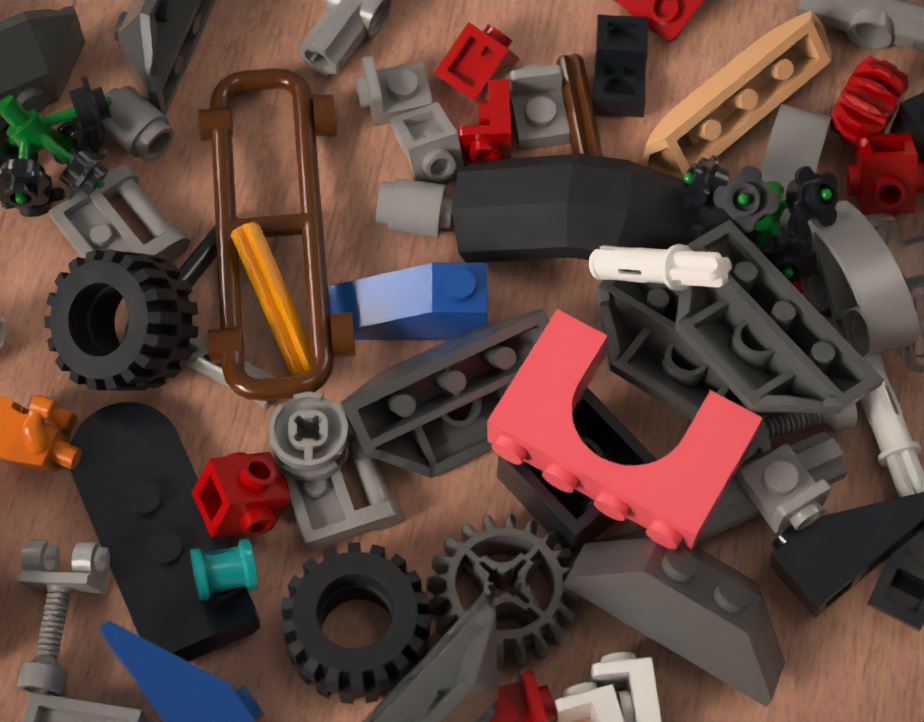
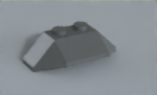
(159, 43)
(38, 55)
(768, 336)
(650, 351)
(438, 403)
(686, 605)
(453, 678)

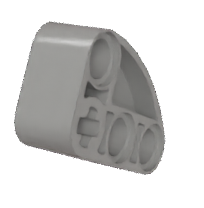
(857, 282)

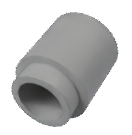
(137, 124)
(414, 207)

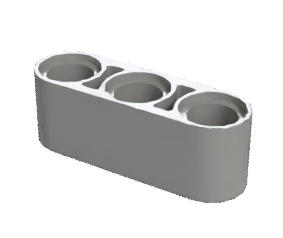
(793, 143)

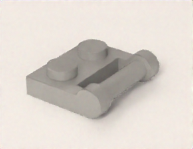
(94, 224)
(326, 510)

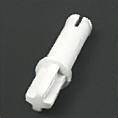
(674, 267)
(892, 435)

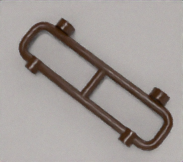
(329, 333)

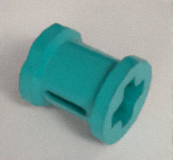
(224, 569)

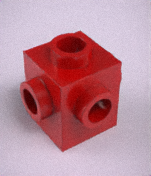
(885, 174)
(241, 494)

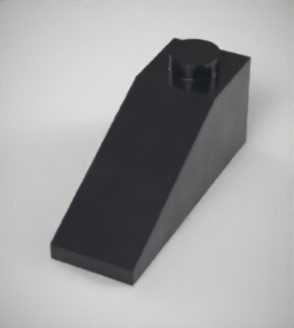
(843, 548)

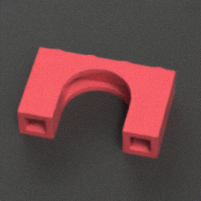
(664, 496)

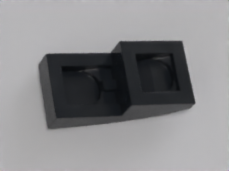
(620, 66)
(901, 584)

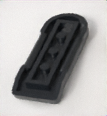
(144, 511)

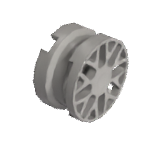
(309, 437)

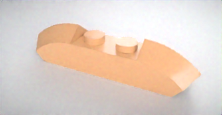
(738, 95)

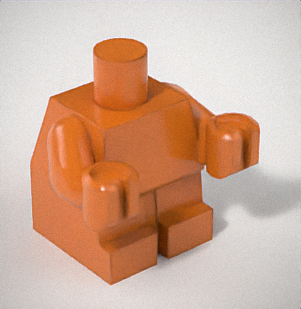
(30, 441)

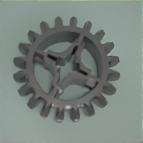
(486, 573)

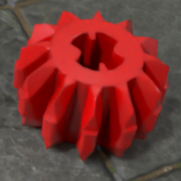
(869, 100)

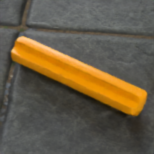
(273, 297)

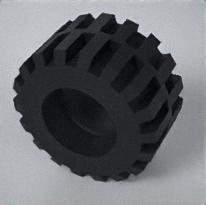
(85, 321)
(349, 578)

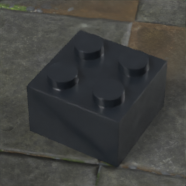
(574, 514)

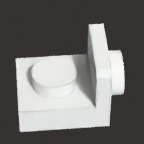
(640, 697)
(588, 701)

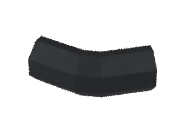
(568, 208)

